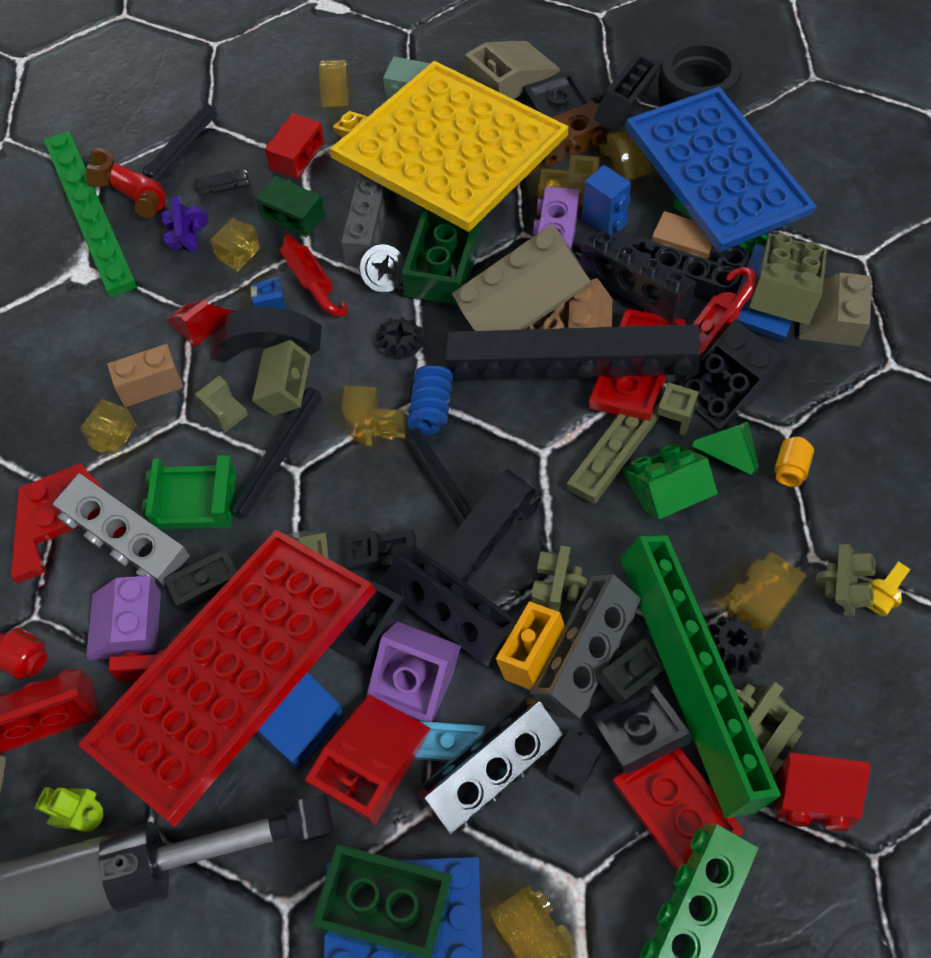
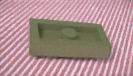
(785, 735)

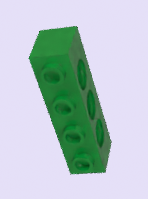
(718, 896)

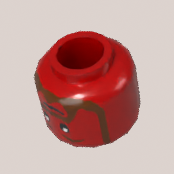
(22, 653)

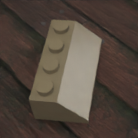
(523, 284)

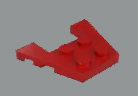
(39, 520)

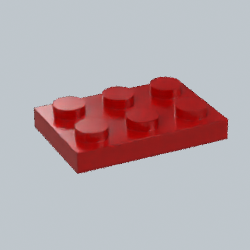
(673, 804)

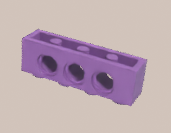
(558, 208)

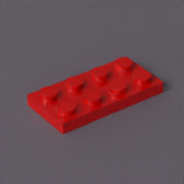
(631, 394)

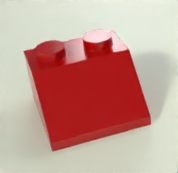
(821, 791)

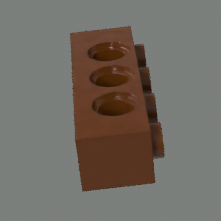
(582, 135)

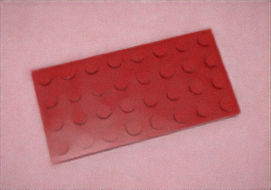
(225, 674)

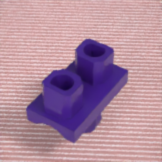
(183, 224)

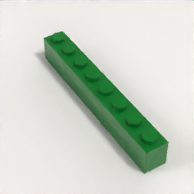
(699, 679)

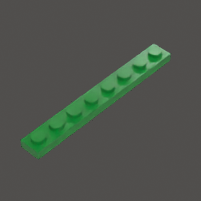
(90, 215)

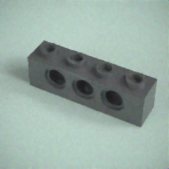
(364, 219)
(585, 646)

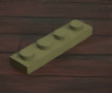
(609, 456)

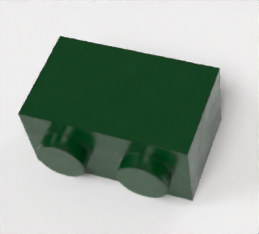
(290, 206)

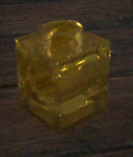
(235, 243)
(108, 427)

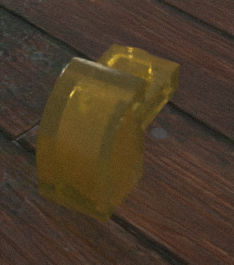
(334, 83)
(626, 155)
(579, 170)
(365, 418)

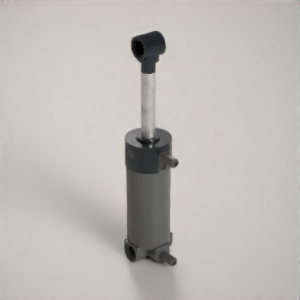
(130, 867)

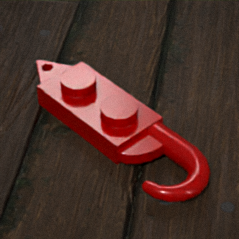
(311, 275)
(724, 309)

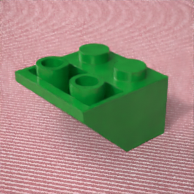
(670, 480)

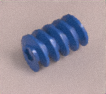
(430, 399)

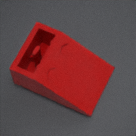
(368, 759)

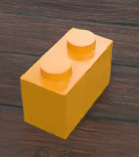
(530, 645)

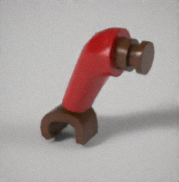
(143, 190)

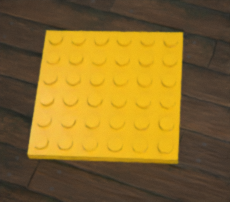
(450, 144)

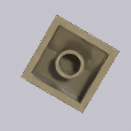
(841, 312)

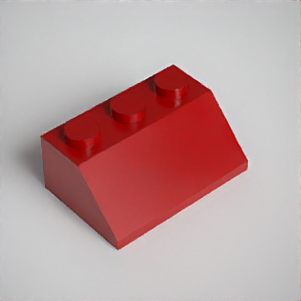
(46, 709)

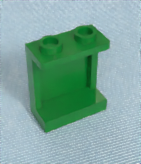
(190, 495)

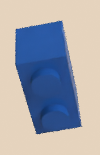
(606, 201)

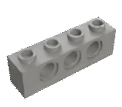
(85, 496)

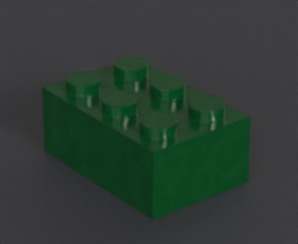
(439, 259)
(383, 903)

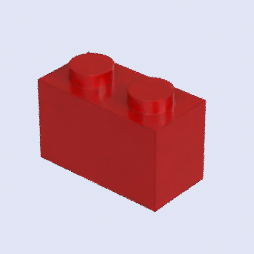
(294, 145)

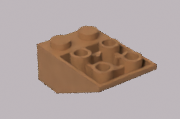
(584, 310)

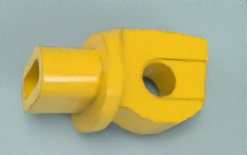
(886, 592)

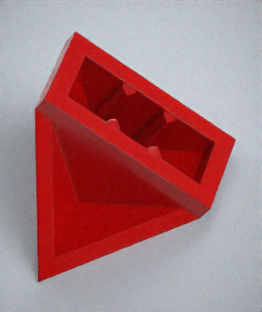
(198, 320)

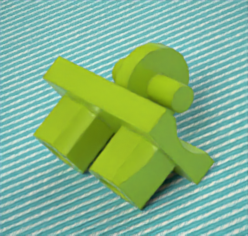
(71, 808)

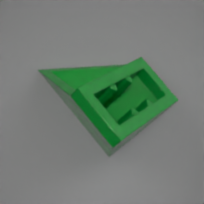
(732, 447)

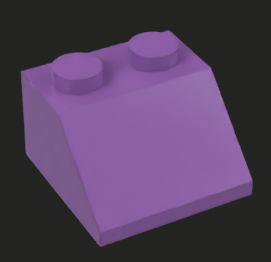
(124, 618)
(413, 671)

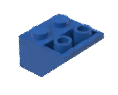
(301, 722)

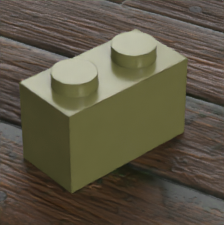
(281, 378)

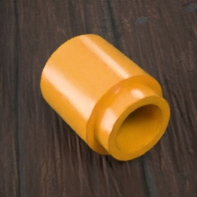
(793, 461)

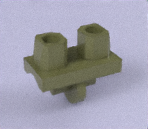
(557, 565)
(841, 579)
(763, 703)

